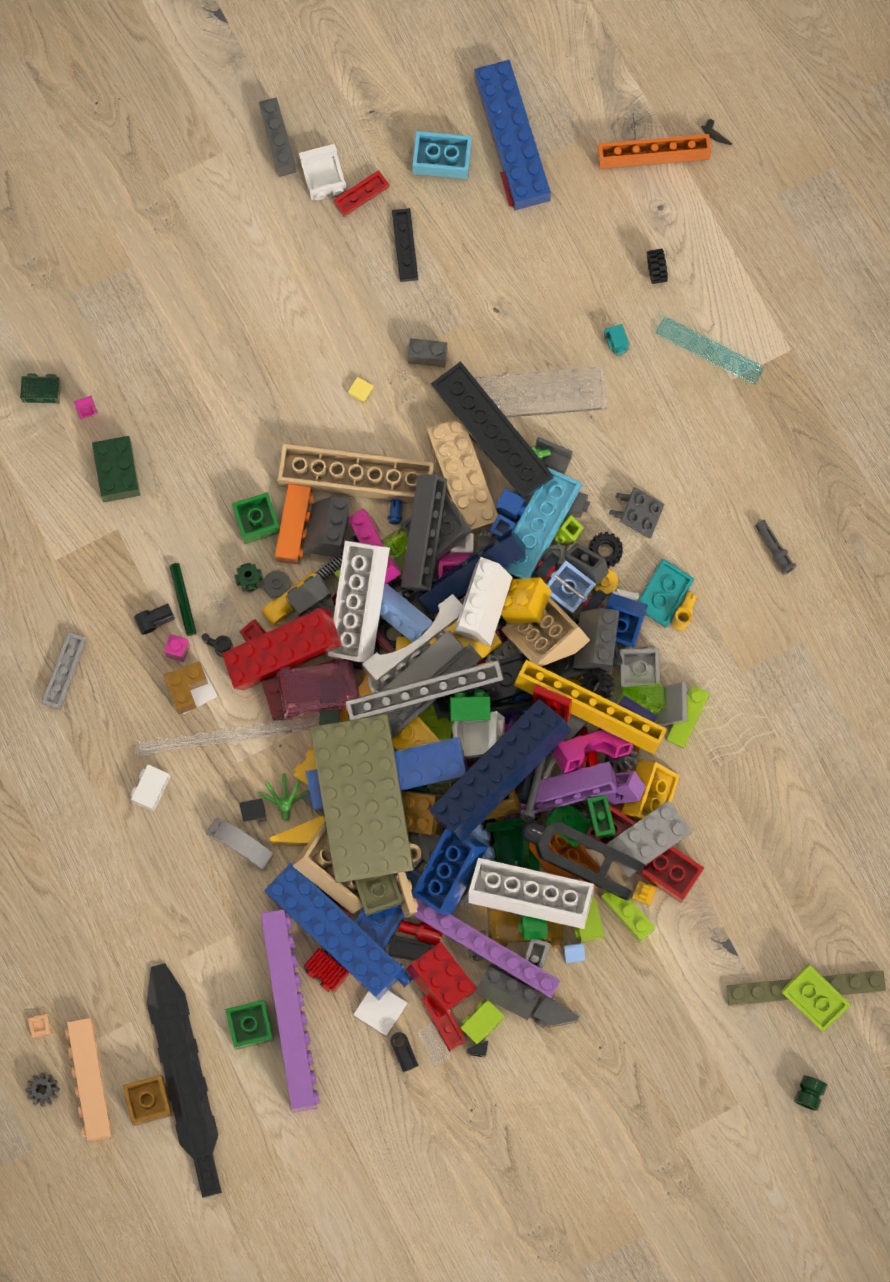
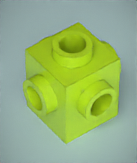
(568, 531)

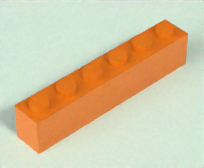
(654, 151)

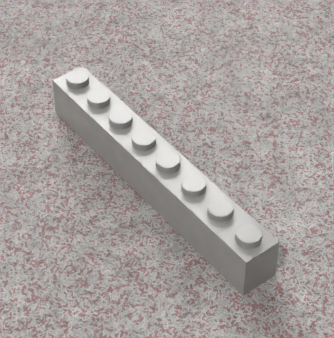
(424, 690)

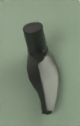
(714, 134)

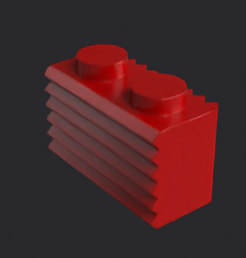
(326, 970)

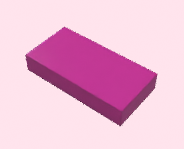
(85, 407)

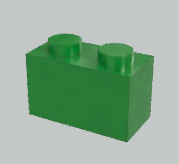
(600, 817)

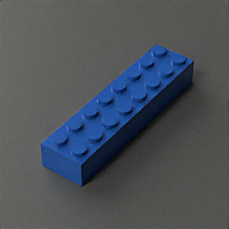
(512, 135)
(415, 767)
(335, 931)

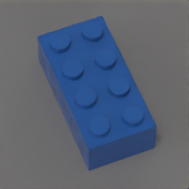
(448, 872)

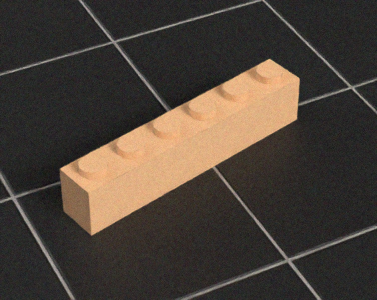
(89, 1079)

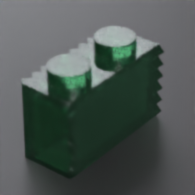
(40, 389)

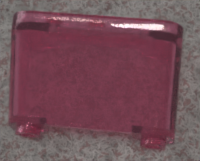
(316, 688)

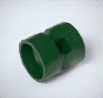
(810, 1093)

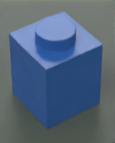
(501, 526)

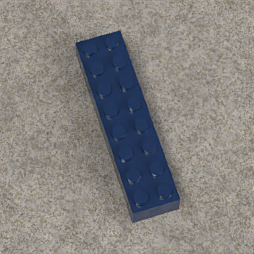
(500, 770)

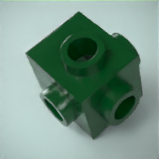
(248, 584)

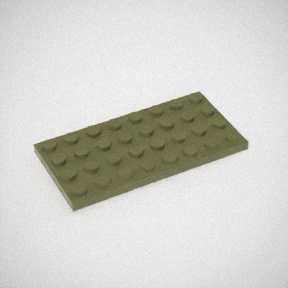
(362, 798)

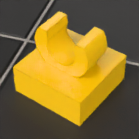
(644, 893)

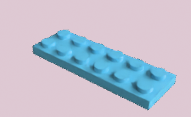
(542, 520)

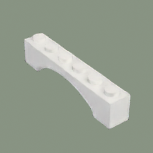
(383, 666)

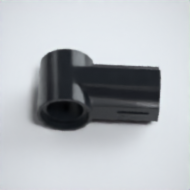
(149, 620)
(404, 1054)

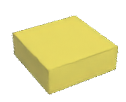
(360, 389)

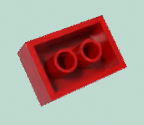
(441, 979)

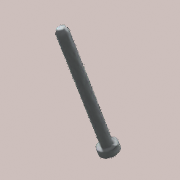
(528, 814)

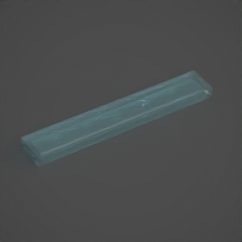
(710, 350)

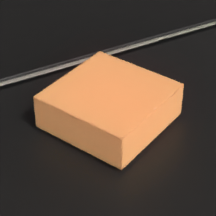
(39, 1025)

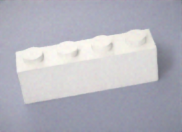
(483, 602)

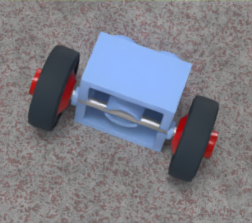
(569, 586)

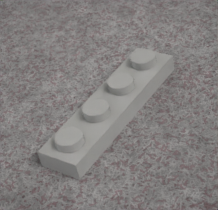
(64, 671)

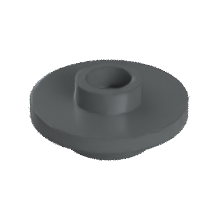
(276, 583)

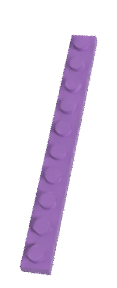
(488, 949)

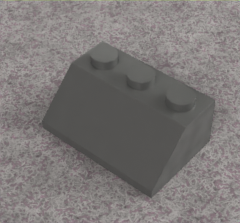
(328, 526)
(601, 629)
(508, 992)

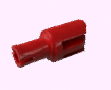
(422, 932)

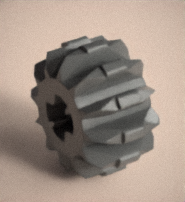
(623, 763)
(49, 1091)

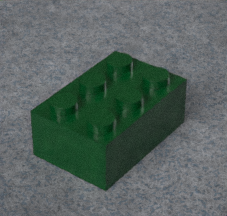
(116, 469)

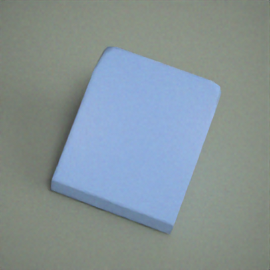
(574, 953)

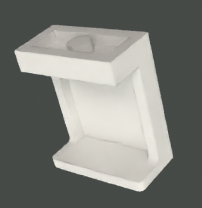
(322, 172)
(479, 735)

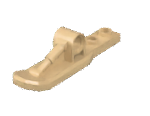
(410, 904)

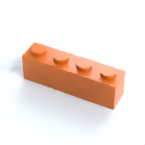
(293, 524)

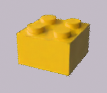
(525, 601)

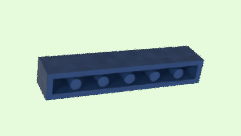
(457, 580)

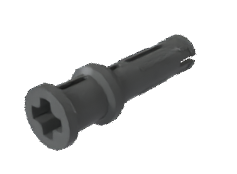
(779, 554)

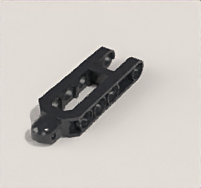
(541, 837)

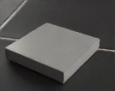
(675, 705)

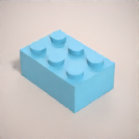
(442, 155)

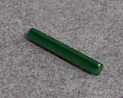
(183, 599)

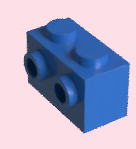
(511, 505)

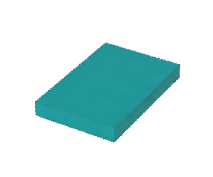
(665, 592)

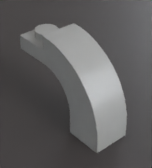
(240, 843)

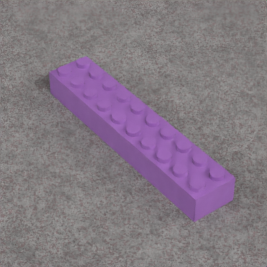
(288, 1010)

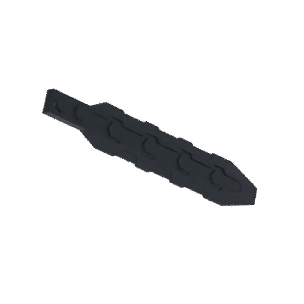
(184, 1076)

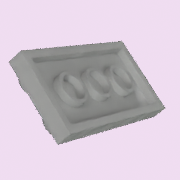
(651, 836)

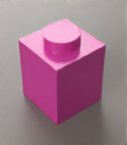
(177, 648)

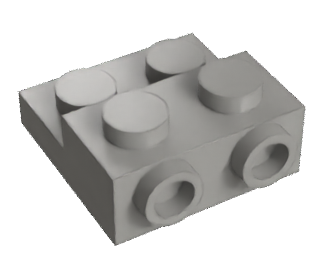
(639, 666)

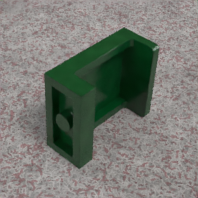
(508, 842)

